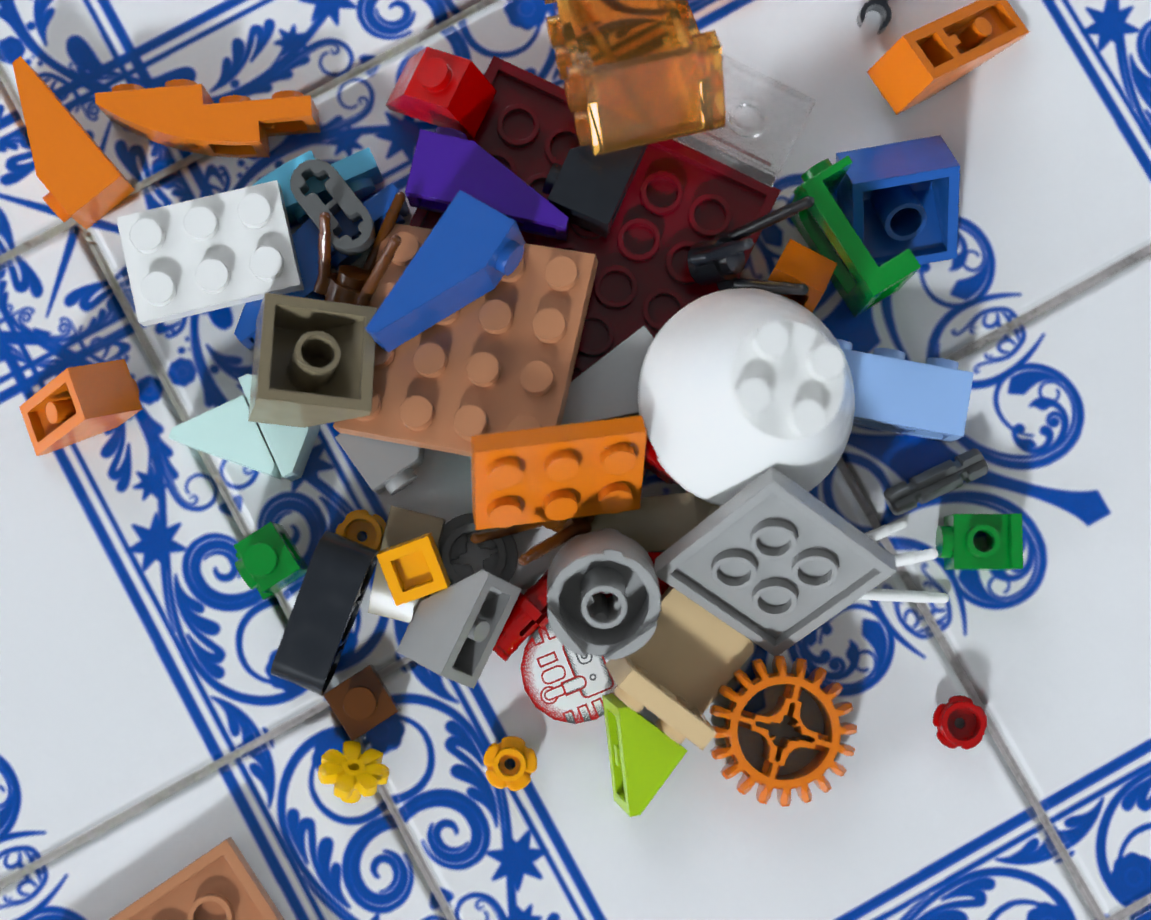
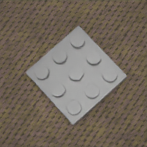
(774, 563)

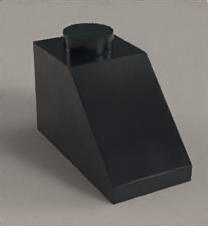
(593, 186)

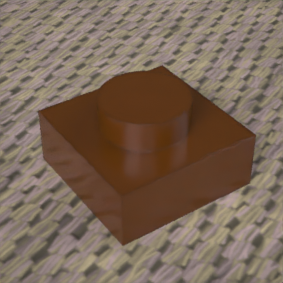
(361, 702)

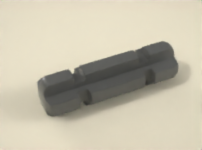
(936, 481)

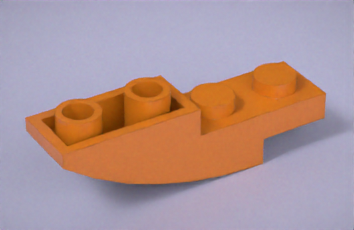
(190, 121)

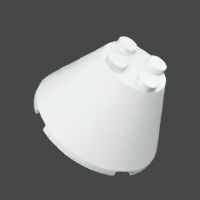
(745, 388)

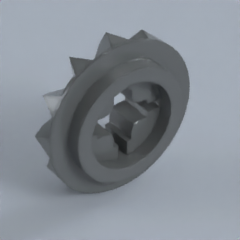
(454, 544)

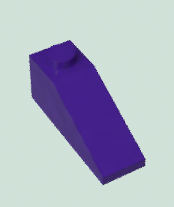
(451, 163)

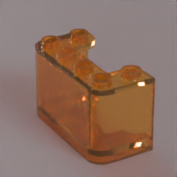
(636, 71)

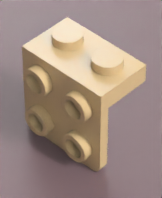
(681, 668)

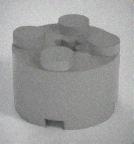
(595, 623)

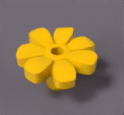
(353, 772)

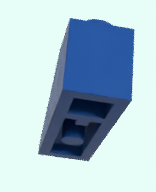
(452, 268)

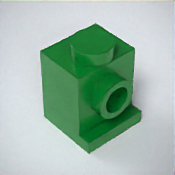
(1003, 542)
(269, 560)

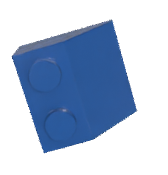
(903, 199)

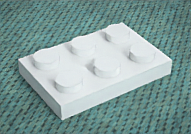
(209, 253)

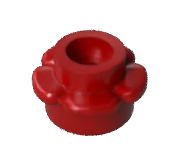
(974, 723)

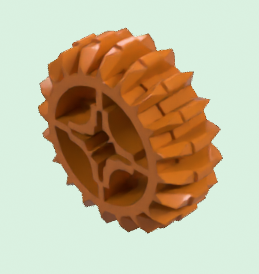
(776, 755)

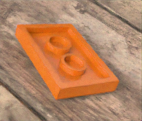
(557, 472)

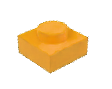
(413, 569)

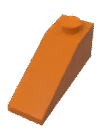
(945, 51)
(65, 157)

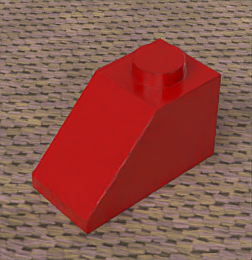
(443, 91)

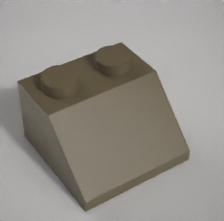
(311, 362)

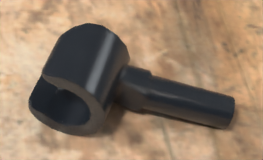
(879, 6)

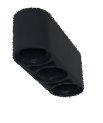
(324, 612)

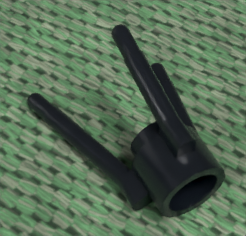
(724, 256)

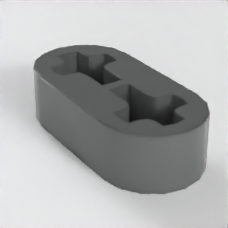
(343, 199)

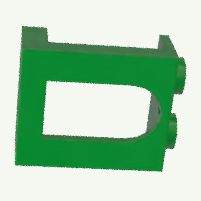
(872, 281)

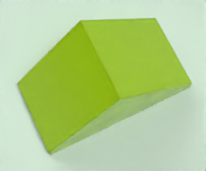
(638, 755)

